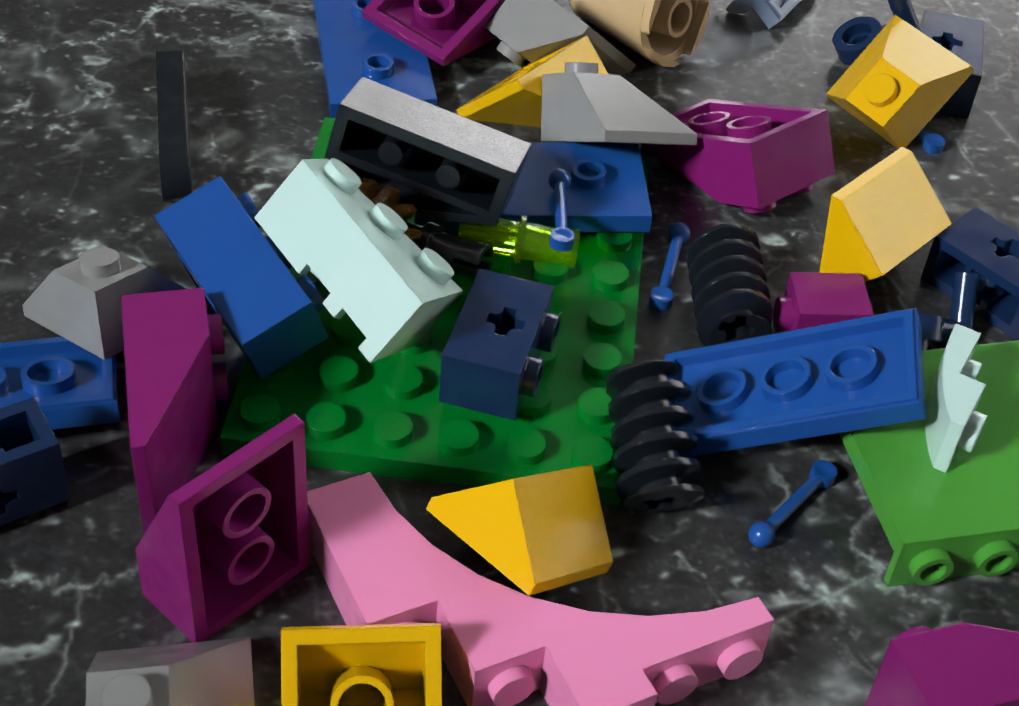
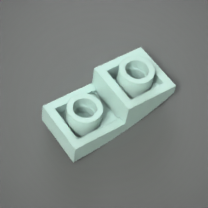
(954, 399)

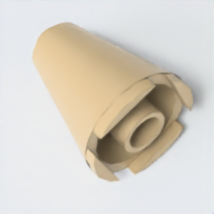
(661, 26)

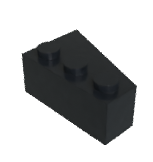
(434, 157)

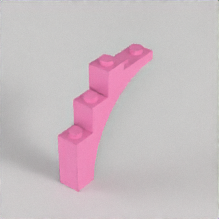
(510, 643)

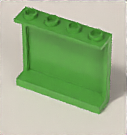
(954, 519)

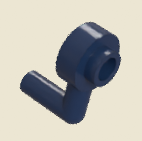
(859, 32)
(962, 310)

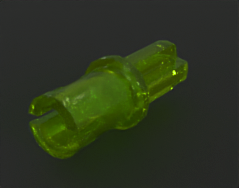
(521, 241)

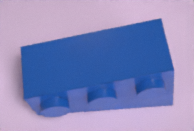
(244, 276)

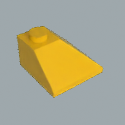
(899, 82)
(519, 96)

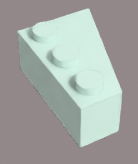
(359, 256)

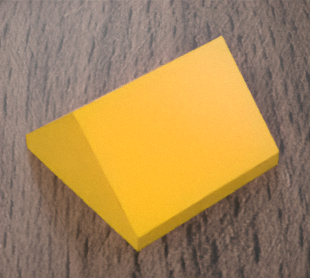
(881, 218)
(533, 527)
(361, 665)

